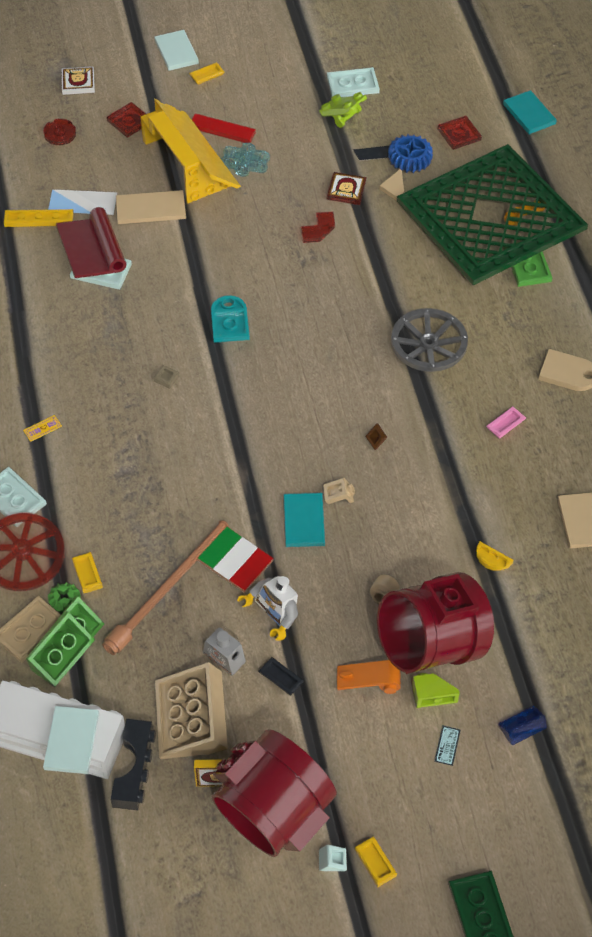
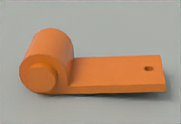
(369, 674)

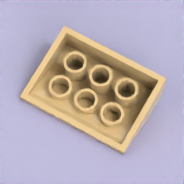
(191, 713)

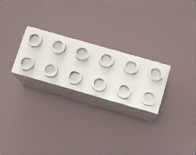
(28, 718)

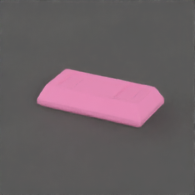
(506, 422)

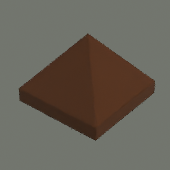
(376, 436)

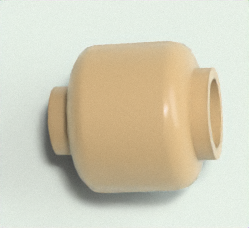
(382, 586)

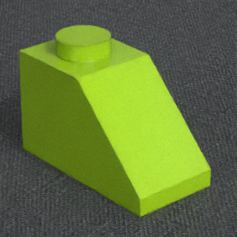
(433, 691)

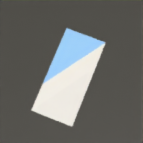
(82, 201)

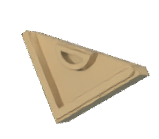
(394, 185)

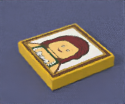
(204, 773)

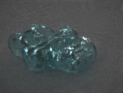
(249, 160)

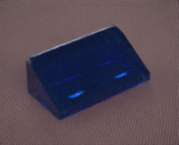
(523, 725)

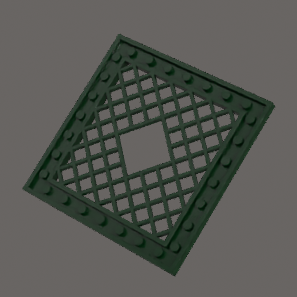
(416, 205)

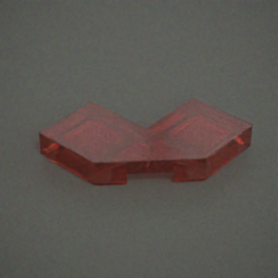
(318, 232)

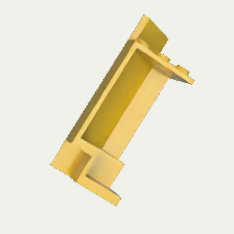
(202, 166)

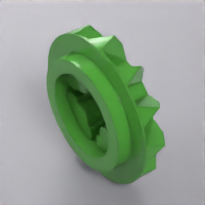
(54, 596)

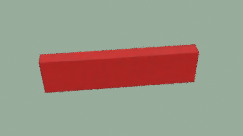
(223, 128)

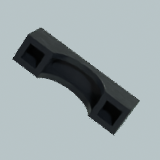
(127, 790)

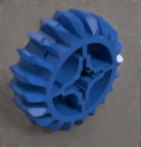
(420, 154)

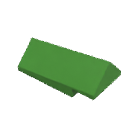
(65, 642)

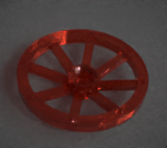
(25, 553)

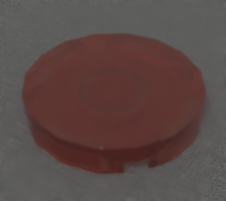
(59, 132)

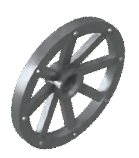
(429, 341)

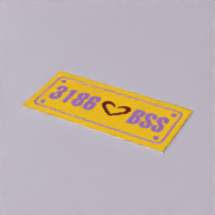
(42, 428)

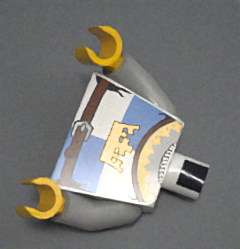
(277, 601)

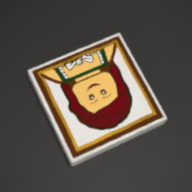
(78, 80)

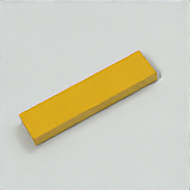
(35, 218)

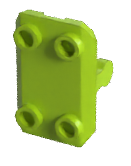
(342, 106)

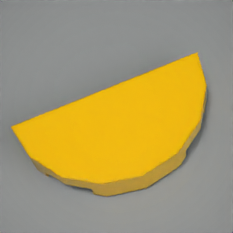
(492, 558)

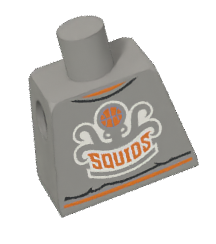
(221, 648)

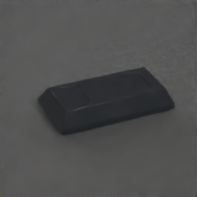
(281, 676)

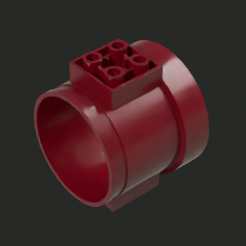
(436, 623)
(273, 793)

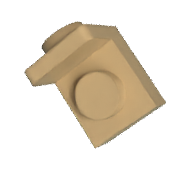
(338, 491)

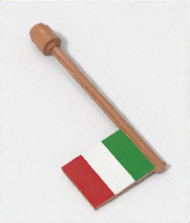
(221, 552)

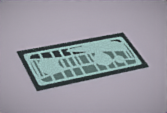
(447, 745)

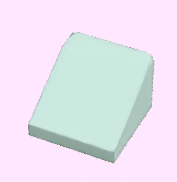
(332, 858)

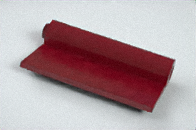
(91, 245)

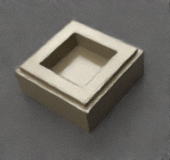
(166, 376)

